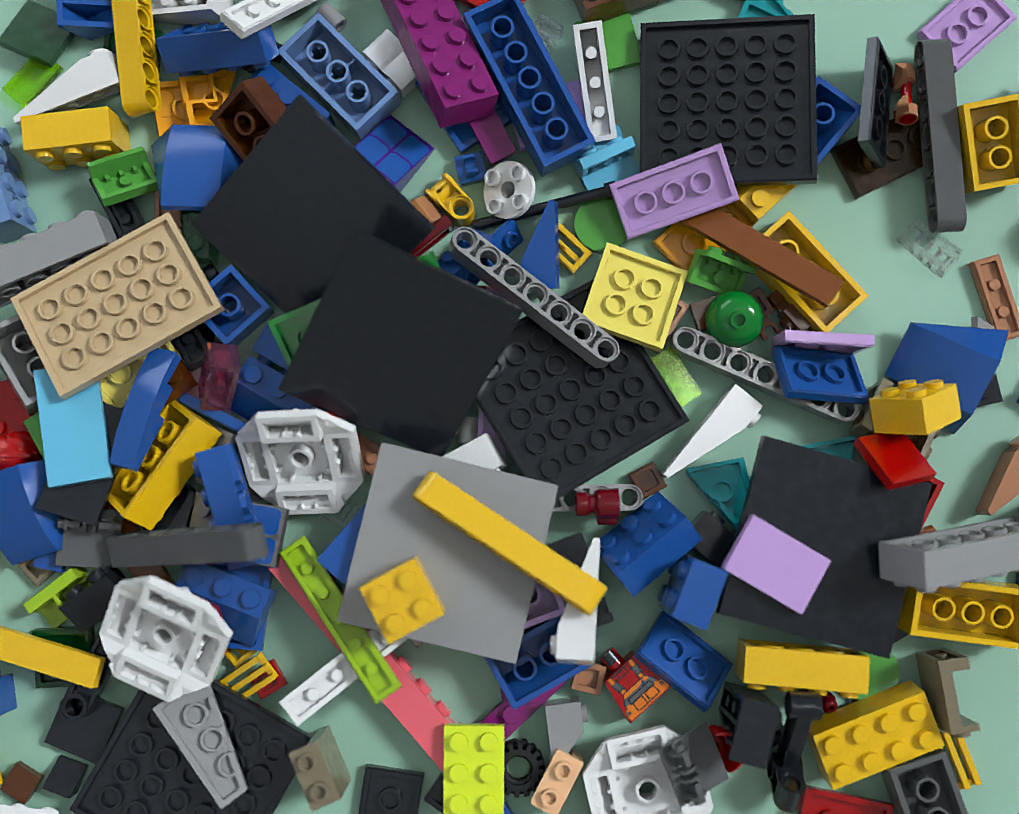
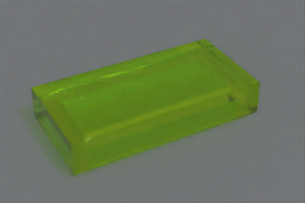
(31, 81)
(676, 376)

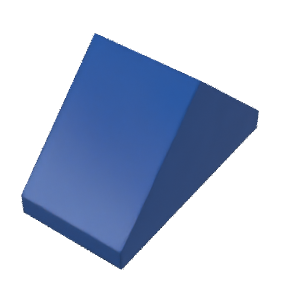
(85, 17)

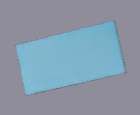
(73, 434)

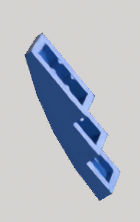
(142, 409)

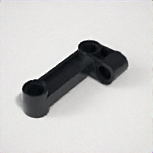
(87, 695)
(786, 764)

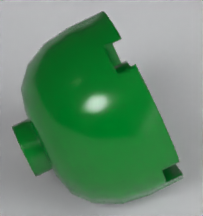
(734, 318)

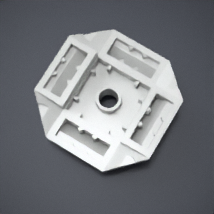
(301, 459)
(163, 637)
(626, 763)

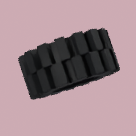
(537, 767)

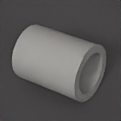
(332, 16)
(468, 430)

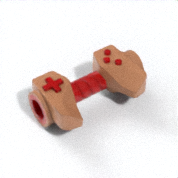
(904, 79)

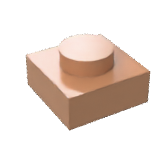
(590, 679)

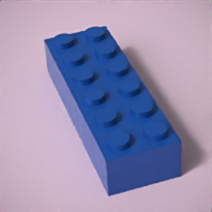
(529, 84)

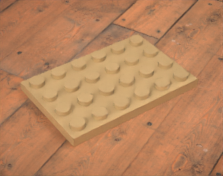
(116, 305)

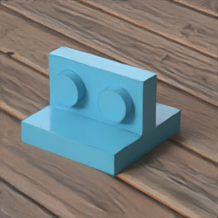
(607, 162)

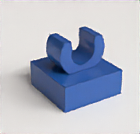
(470, 168)

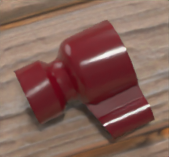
(603, 503)

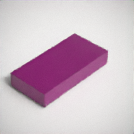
(492, 138)

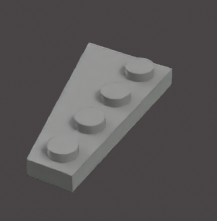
(204, 740)

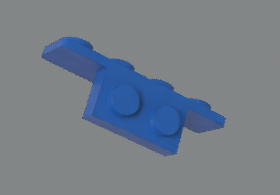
(505, 238)

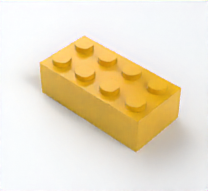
(796, 237)
(166, 467)
(969, 613)
(803, 667)
(874, 734)

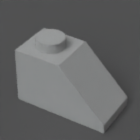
(564, 722)

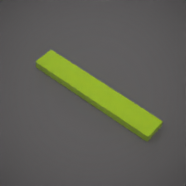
(352, 640)

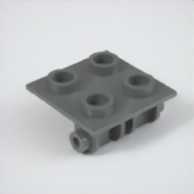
(86, 544)
(693, 765)

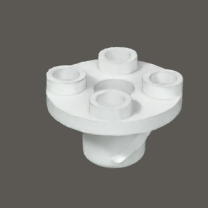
(508, 190)

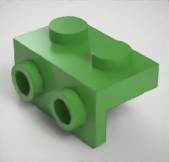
(122, 176)
(717, 272)

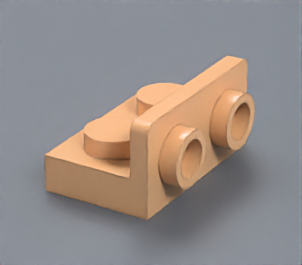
(557, 781)

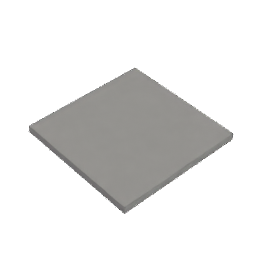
(480, 592)

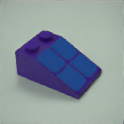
(395, 151)

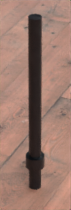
(537, 209)

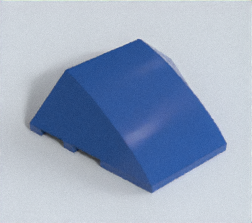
(192, 165)
(951, 354)
(23, 528)

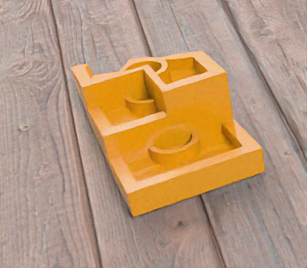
(192, 99)

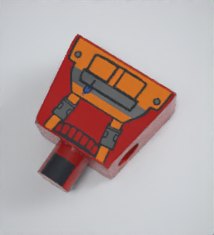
(631, 683)

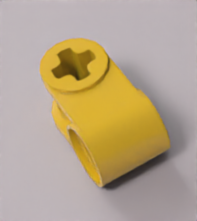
(448, 197)

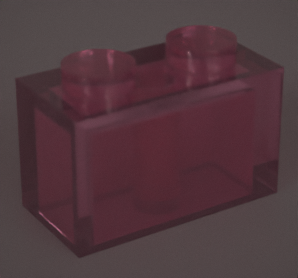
(218, 377)

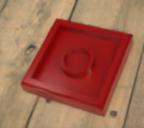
(894, 459)

